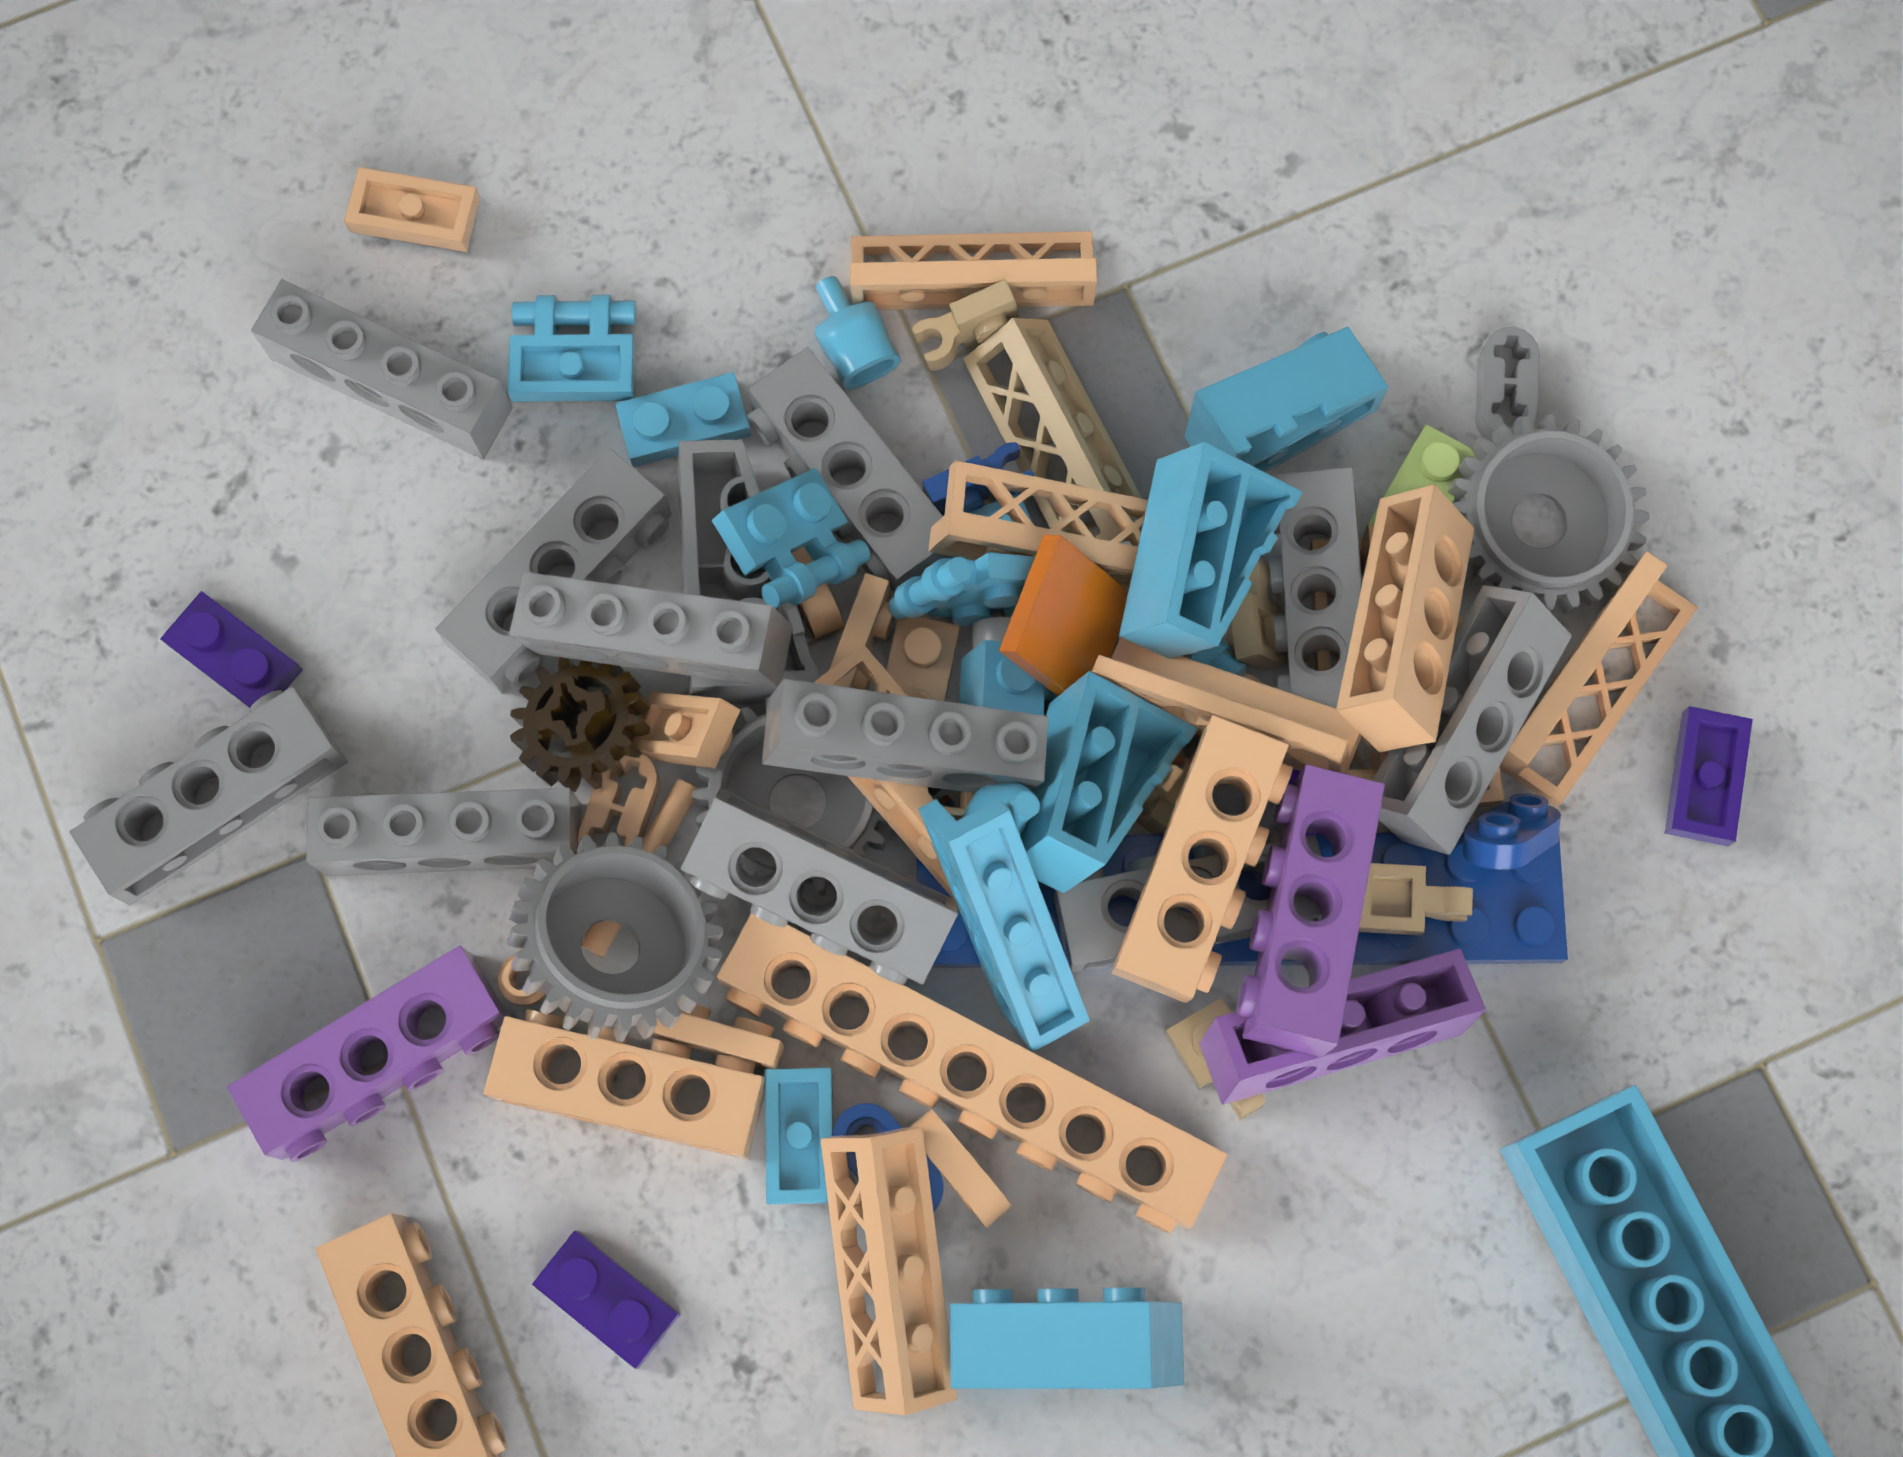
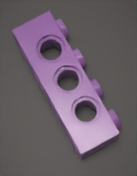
(1347, 815)
(1381, 1018)
(273, 1092)

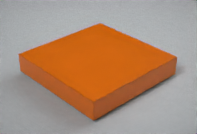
(1063, 616)

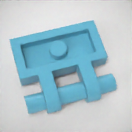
(572, 365)
(783, 520)
(963, 588)

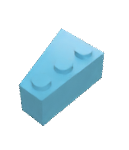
(1288, 401)
(1198, 547)
(1099, 770)
(1066, 1341)

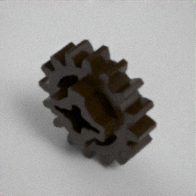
(602, 729)

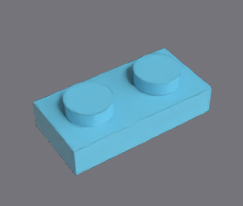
(683, 413)
(796, 1119)

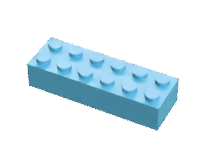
(1659, 1286)

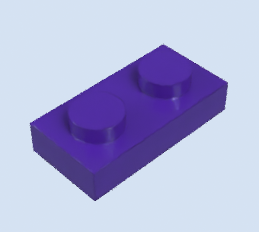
(229, 651)
(1708, 776)
(606, 1299)

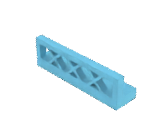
(1007, 921)

